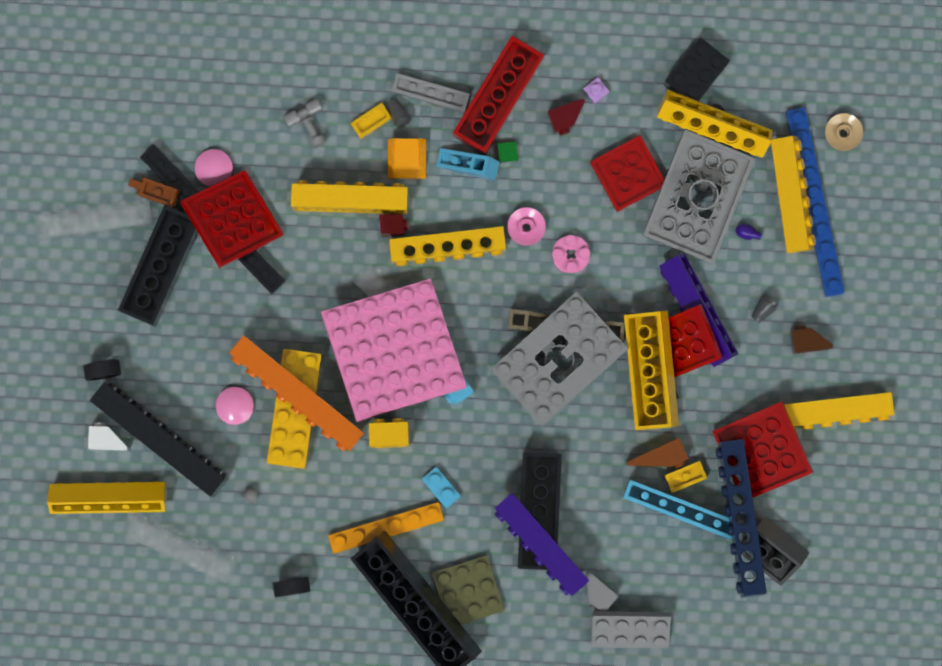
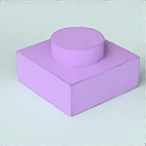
(596, 90)

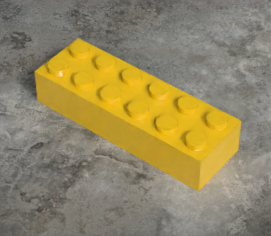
(349, 198)
(651, 370)
(290, 431)

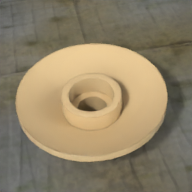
(853, 130)

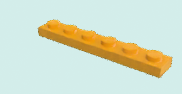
(392, 525)

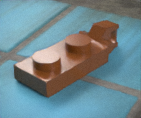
(155, 191)

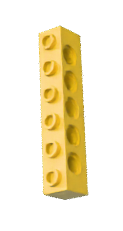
(714, 123)
(495, 235)

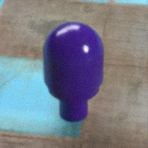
(747, 232)

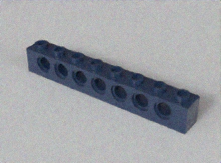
(737, 450)

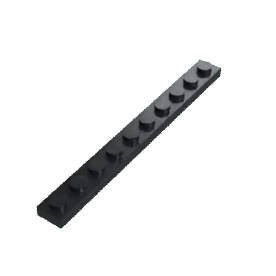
(173, 177)

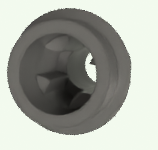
(399, 114)
(764, 308)

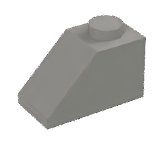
(599, 594)

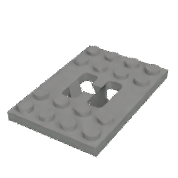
(713, 166)
(585, 335)

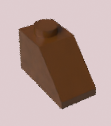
(808, 340)

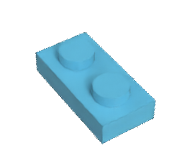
(441, 487)

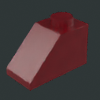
(564, 117)
(392, 225)

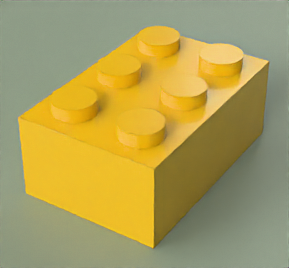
(389, 434)

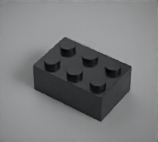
(697, 71)

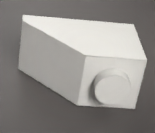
(105, 438)

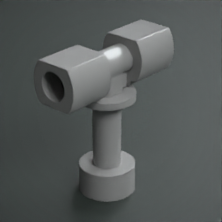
(304, 117)

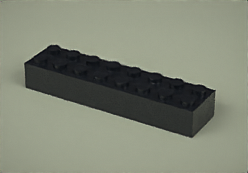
(158, 439)
(415, 603)

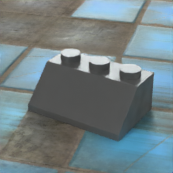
(779, 552)

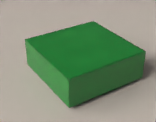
(507, 152)

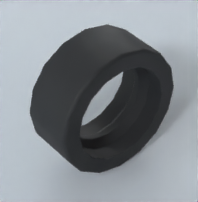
(102, 370)
(291, 587)

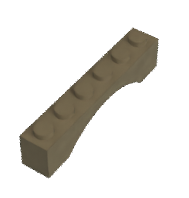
(528, 321)

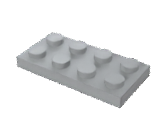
(630, 629)

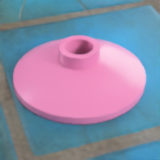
(526, 216)

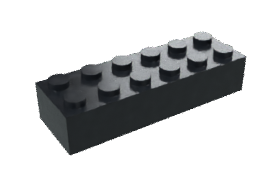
(159, 266)
(540, 497)

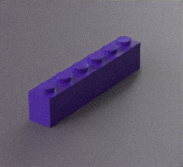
(690, 293)
(541, 544)

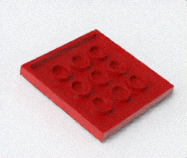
(232, 218)
(771, 448)

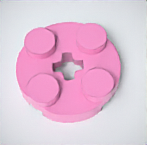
(581, 252)

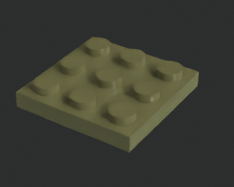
(469, 590)

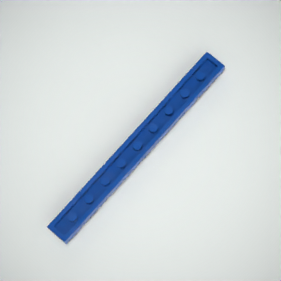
(821, 227)

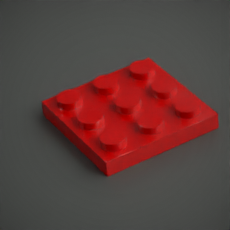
(628, 173)
(692, 341)

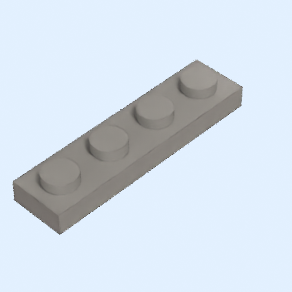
(430, 93)

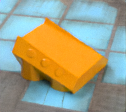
(406, 158)

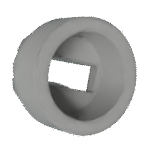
(250, 495)

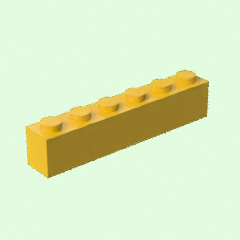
(792, 194)
(841, 410)
(107, 497)

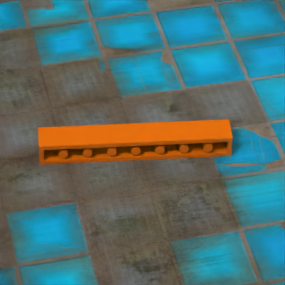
(296, 393)

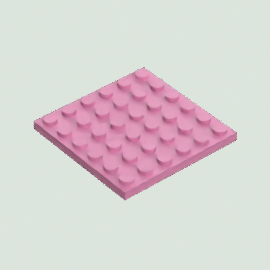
(393, 350)

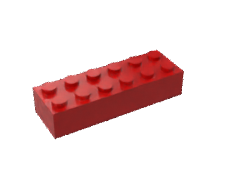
(498, 95)

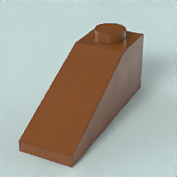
(664, 456)

